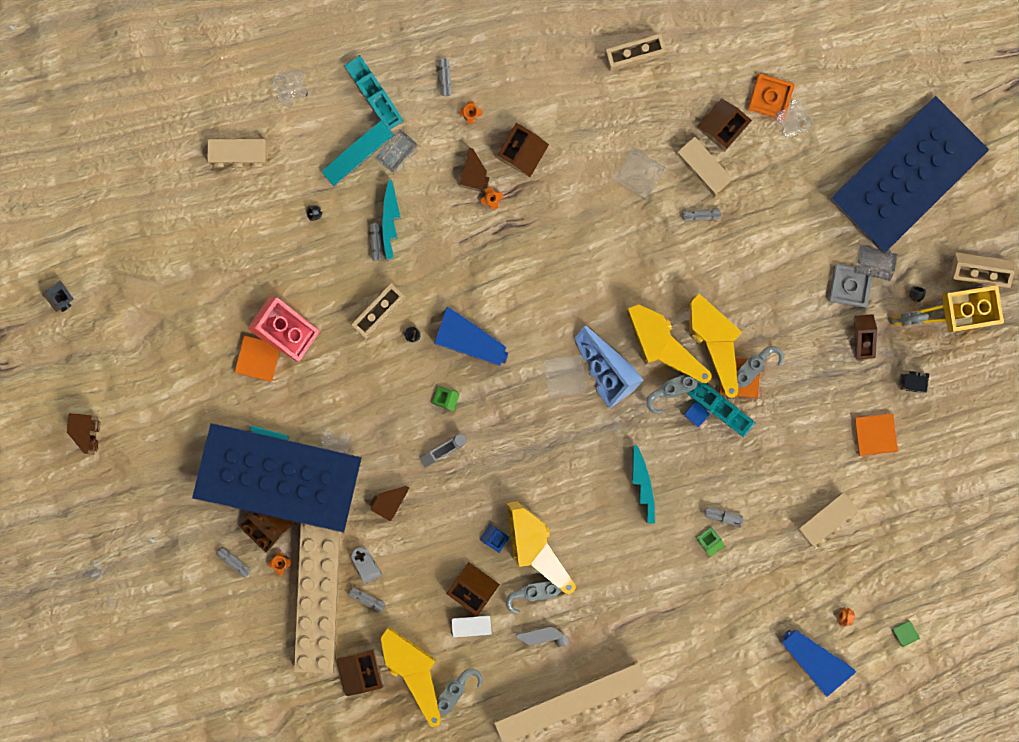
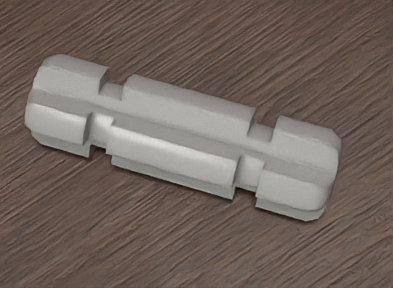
(445, 77)
(699, 215)
(376, 242)
(233, 562)
(366, 599)

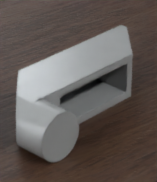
(443, 450)
(543, 635)

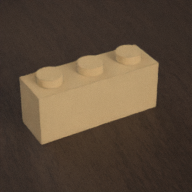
(635, 52)
(237, 152)
(705, 166)
(982, 270)
(378, 311)
(828, 520)

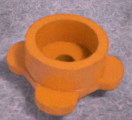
(470, 107)
(491, 203)
(279, 558)
(846, 617)

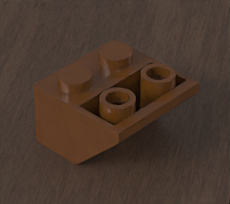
(724, 124)
(522, 150)
(83, 431)
(265, 529)
(473, 589)
(360, 673)

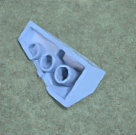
(612, 373)

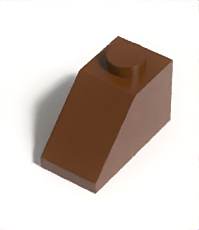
(474, 173)
(865, 336)
(388, 502)

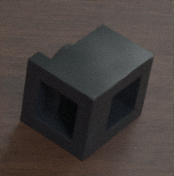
(58, 290)
(914, 382)

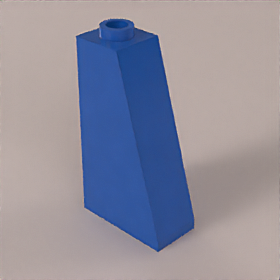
(466, 338)
(819, 664)

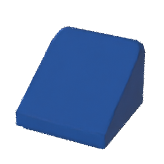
(696, 414)
(494, 538)

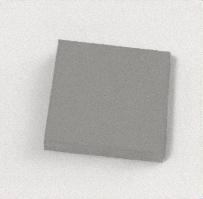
(850, 287)

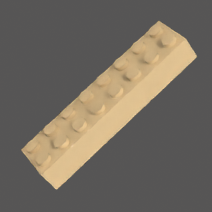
(317, 600)
(571, 702)

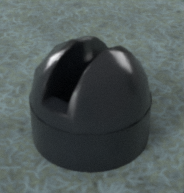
(314, 212)
(917, 293)
(409, 334)

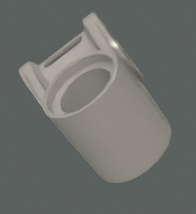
(367, 568)

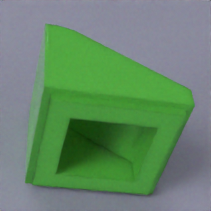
(445, 398)
(710, 541)
(906, 634)

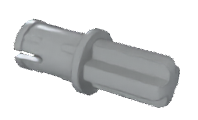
(723, 516)

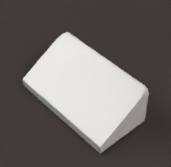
(471, 626)

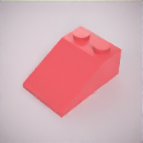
(283, 328)

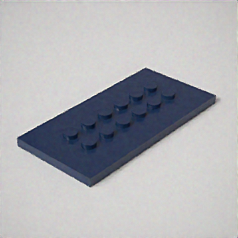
(909, 174)
(277, 478)

